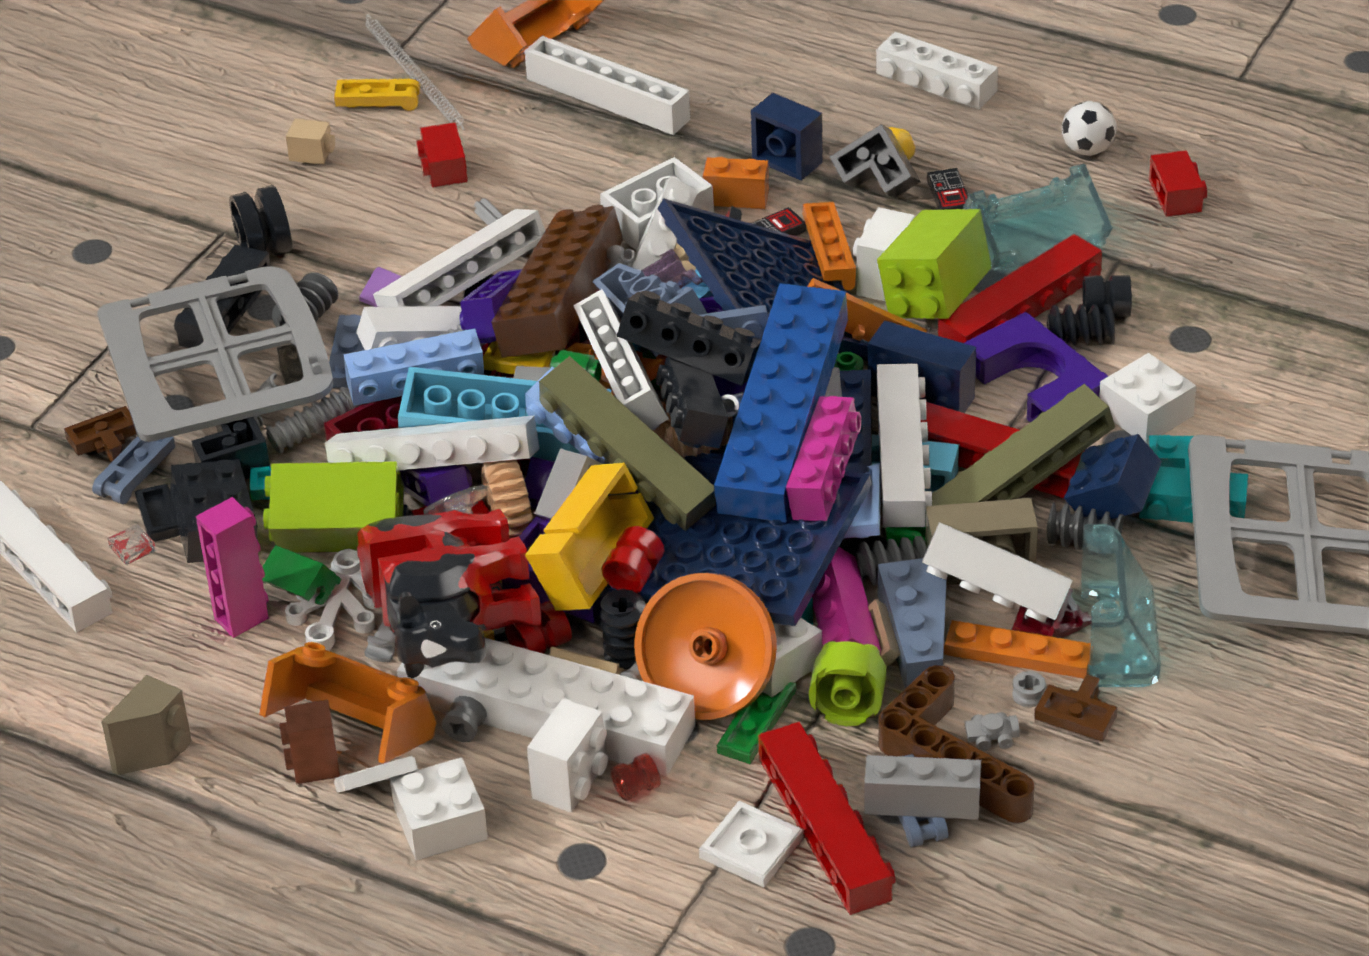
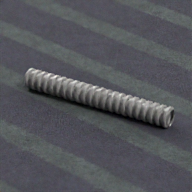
(313, 418)

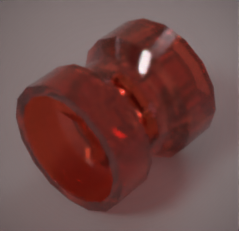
(635, 776)

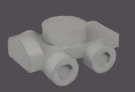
(992, 727)

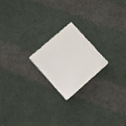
(375, 774)
(751, 843)

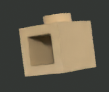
(309, 141)

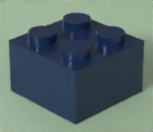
(787, 136)
(1114, 477)

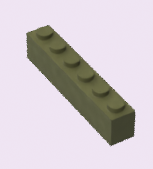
(624, 438)
(1032, 452)

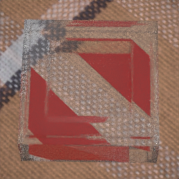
(131, 544)

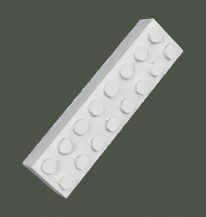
(526, 686)

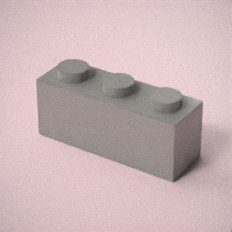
(922, 787)

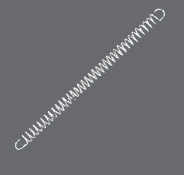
(411, 75)

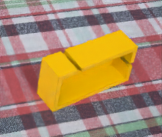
(584, 534)

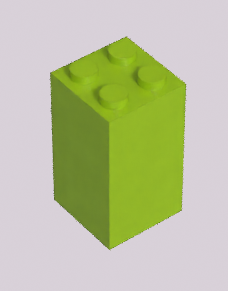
(934, 263)
(328, 503)

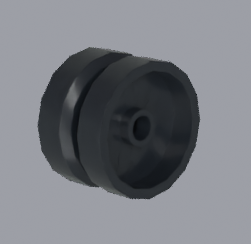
(261, 222)

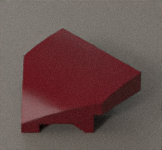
(1068, 621)

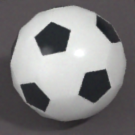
(1089, 128)

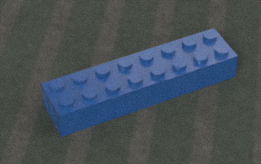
(780, 400)

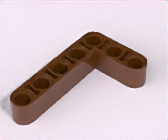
(910, 728)

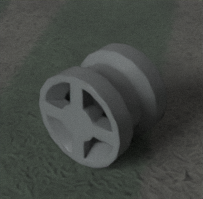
(464, 719)

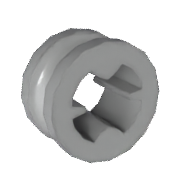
(1028, 680)

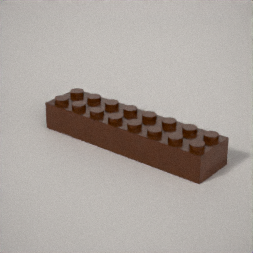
(558, 274)

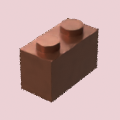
(311, 742)

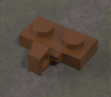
(102, 433)
(1077, 710)

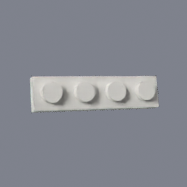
(658, 236)

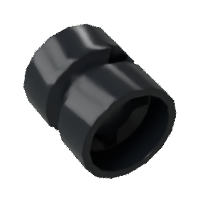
(1114, 292)

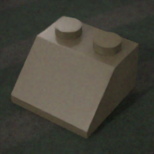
(147, 727)

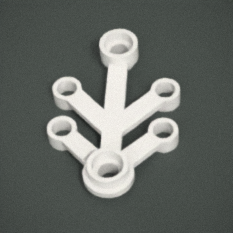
(348, 568)

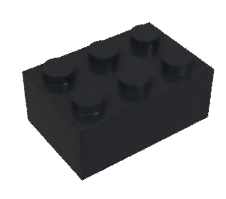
(199, 488)

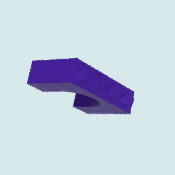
(1028, 343)

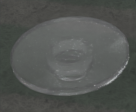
(460, 501)

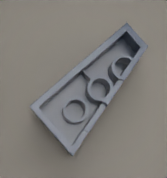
(624, 281)
(916, 613)

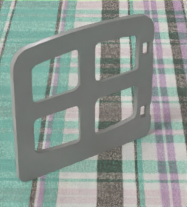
(137, 371)
(1216, 529)

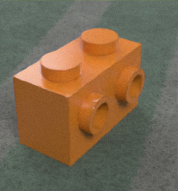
(738, 182)

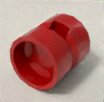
(633, 559)
(552, 633)

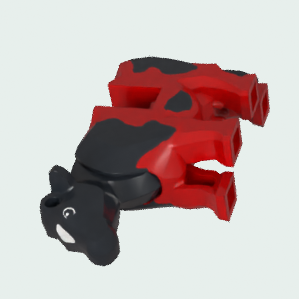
(436, 583)

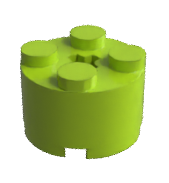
(847, 682)

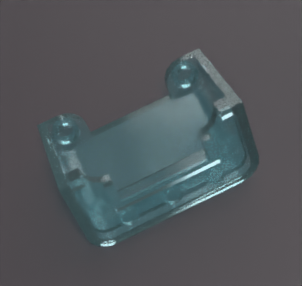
(1038, 219)
(1124, 619)

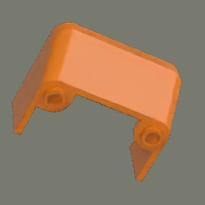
(509, 34)
(354, 690)

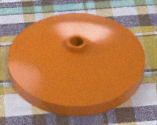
(676, 636)

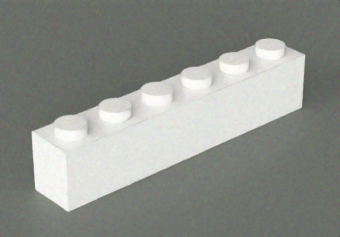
(607, 85)
(465, 262)
(620, 360)
(439, 443)
(901, 445)
(50, 565)

